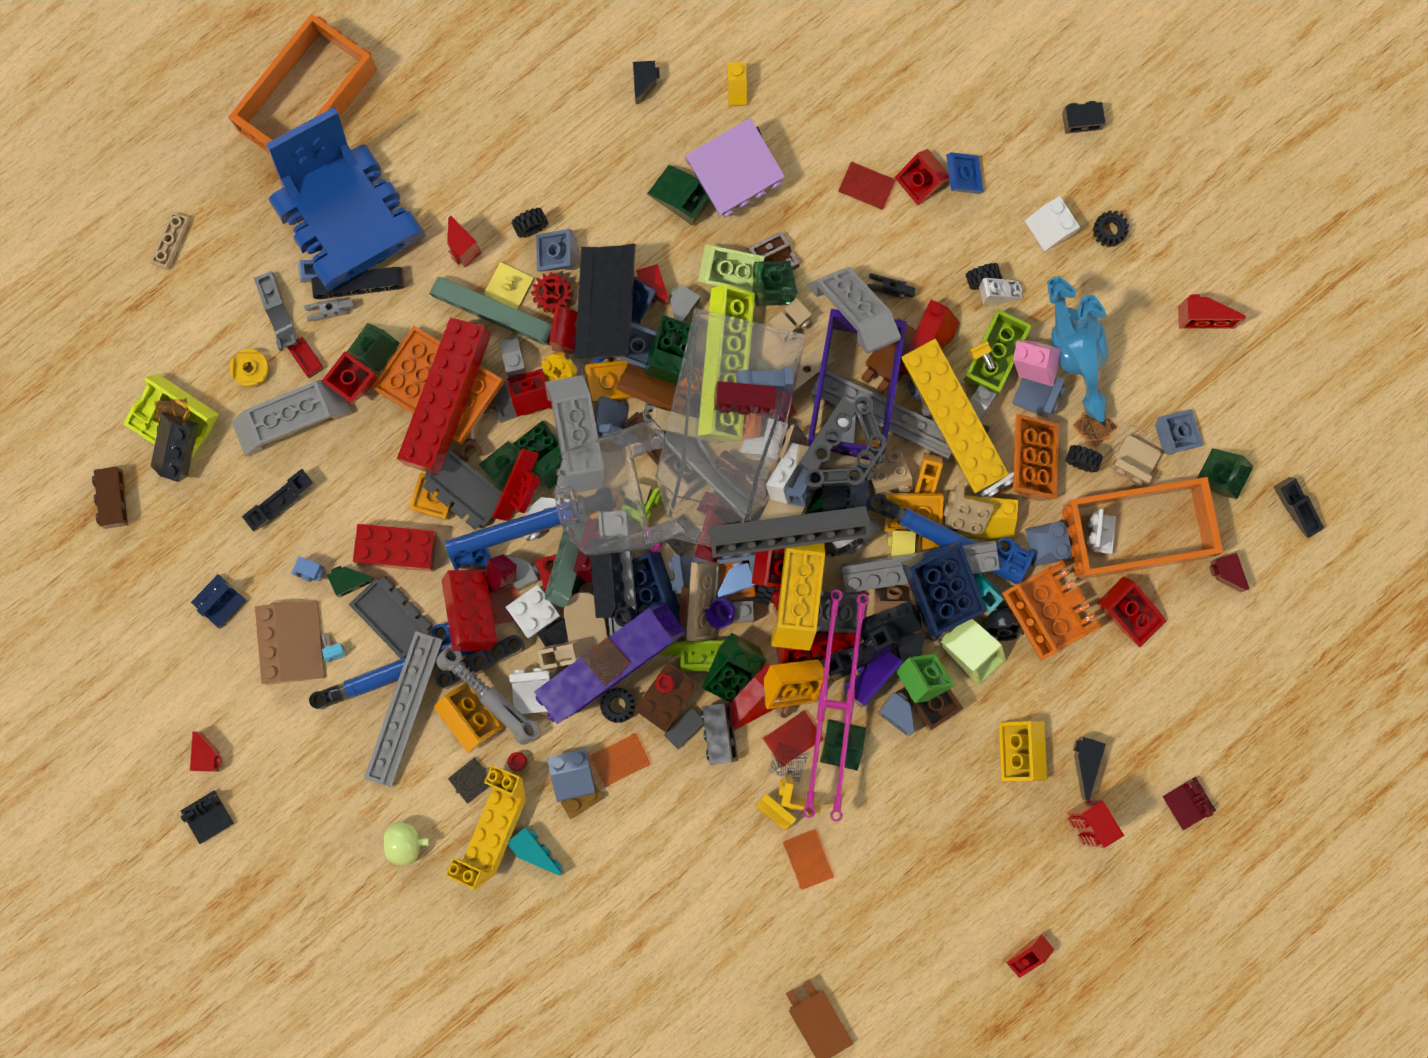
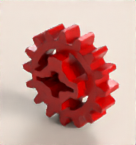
(556, 286)

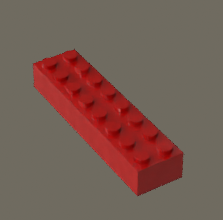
(444, 396)

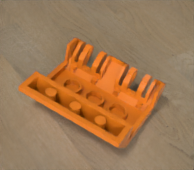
(1050, 611)

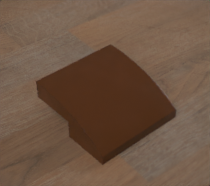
(775, 249)

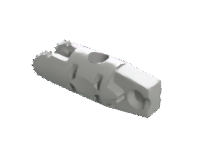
(338, 306)

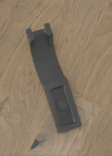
(276, 310)

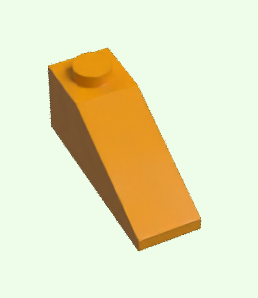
(928, 473)

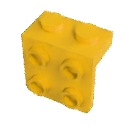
(790, 801)

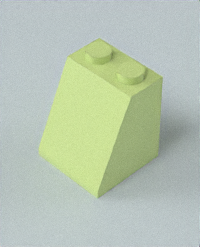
(974, 650)

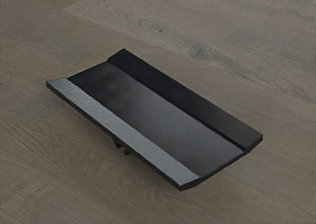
(605, 301)

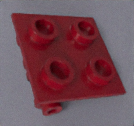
(1189, 803)

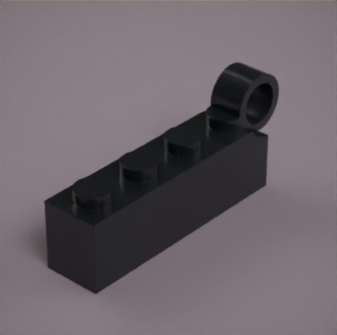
(609, 588)

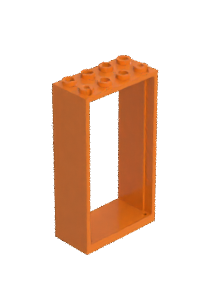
(285, 62)
(1205, 516)

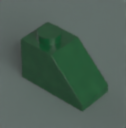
(347, 580)

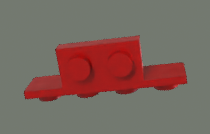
(519, 487)

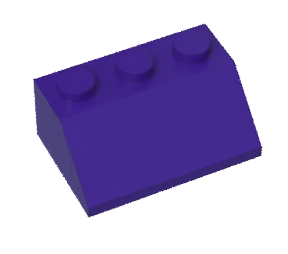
(873, 677)

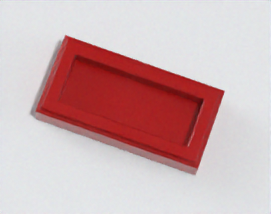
(305, 357)

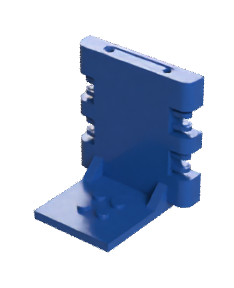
(335, 198)

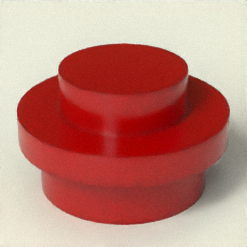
(664, 683)
(517, 761)

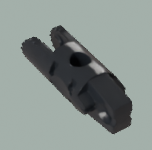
(900, 287)

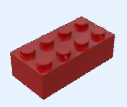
(395, 547)
(469, 610)
(1094, 824)

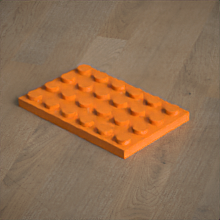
(407, 373)

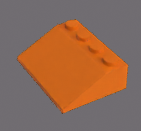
(1035, 458)

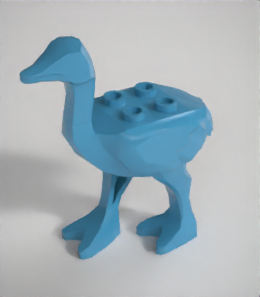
(1081, 341)

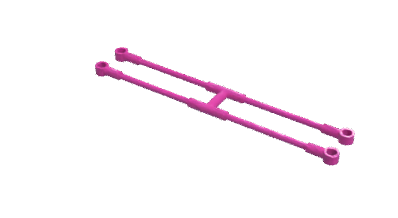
(847, 706)

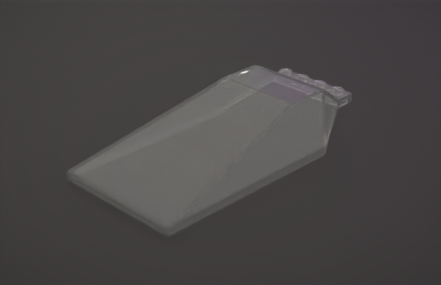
(715, 461)

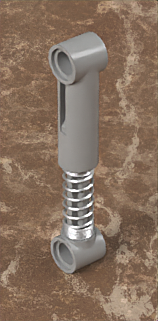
(489, 697)

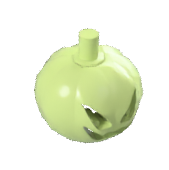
(402, 843)

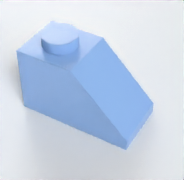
(737, 580)

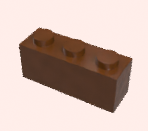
(110, 497)

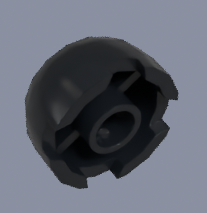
(1003, 624)

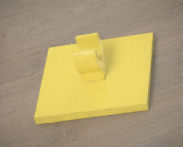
(508, 286)

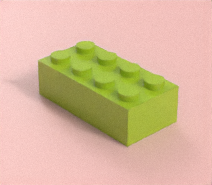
(1002, 338)

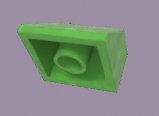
(924, 677)

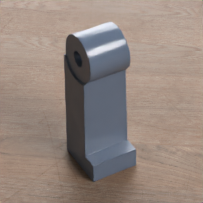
(780, 378)
(801, 493)

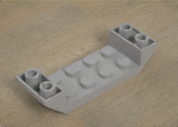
(860, 307)
(572, 411)
(287, 415)

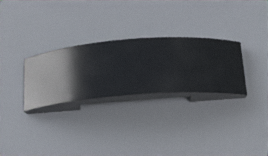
(279, 501)

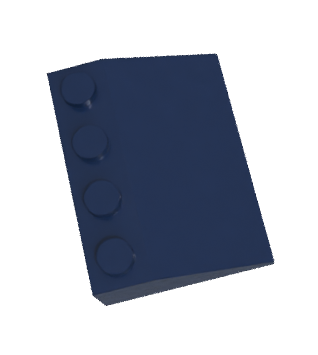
(653, 584)
(943, 588)

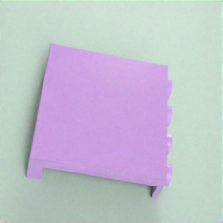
(735, 167)

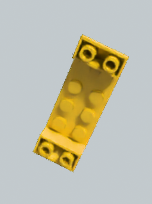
(799, 597)
(492, 830)

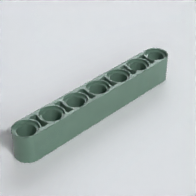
(491, 310)

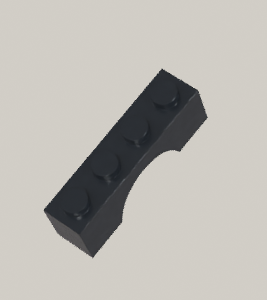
(878, 644)

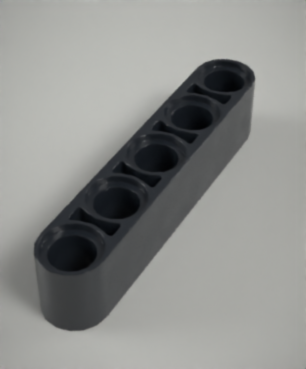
(366, 282)
(490, 661)

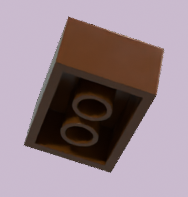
(664, 708)

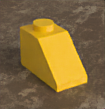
(737, 84)

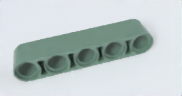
(562, 574)

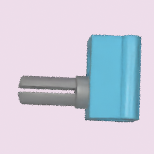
(332, 652)

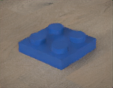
(964, 173)

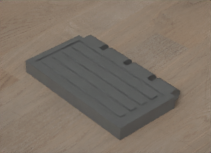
(464, 488)
(388, 615)

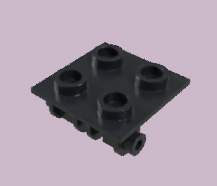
(206, 817)

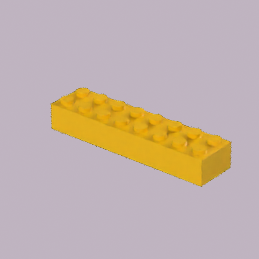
(954, 416)

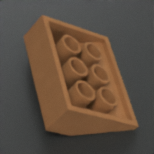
(289, 642)

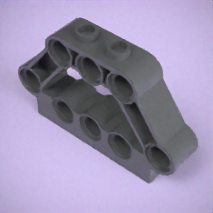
(870, 428)

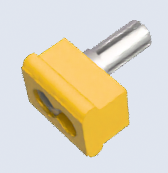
(982, 350)

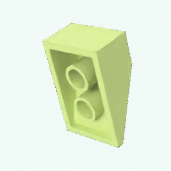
(728, 267)

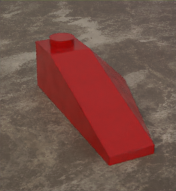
(936, 323)
(818, 650)
(750, 701)

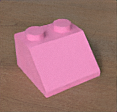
(1036, 361)

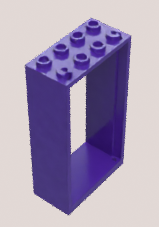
(839, 322)
(637, 641)

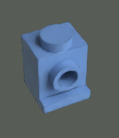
(308, 570)

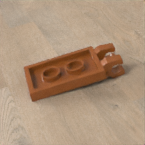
(882, 360)
(646, 387)
(818, 1023)

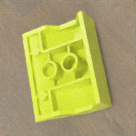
(143, 412)

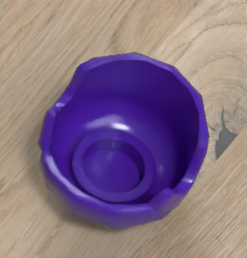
(720, 613)

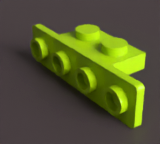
(694, 654)

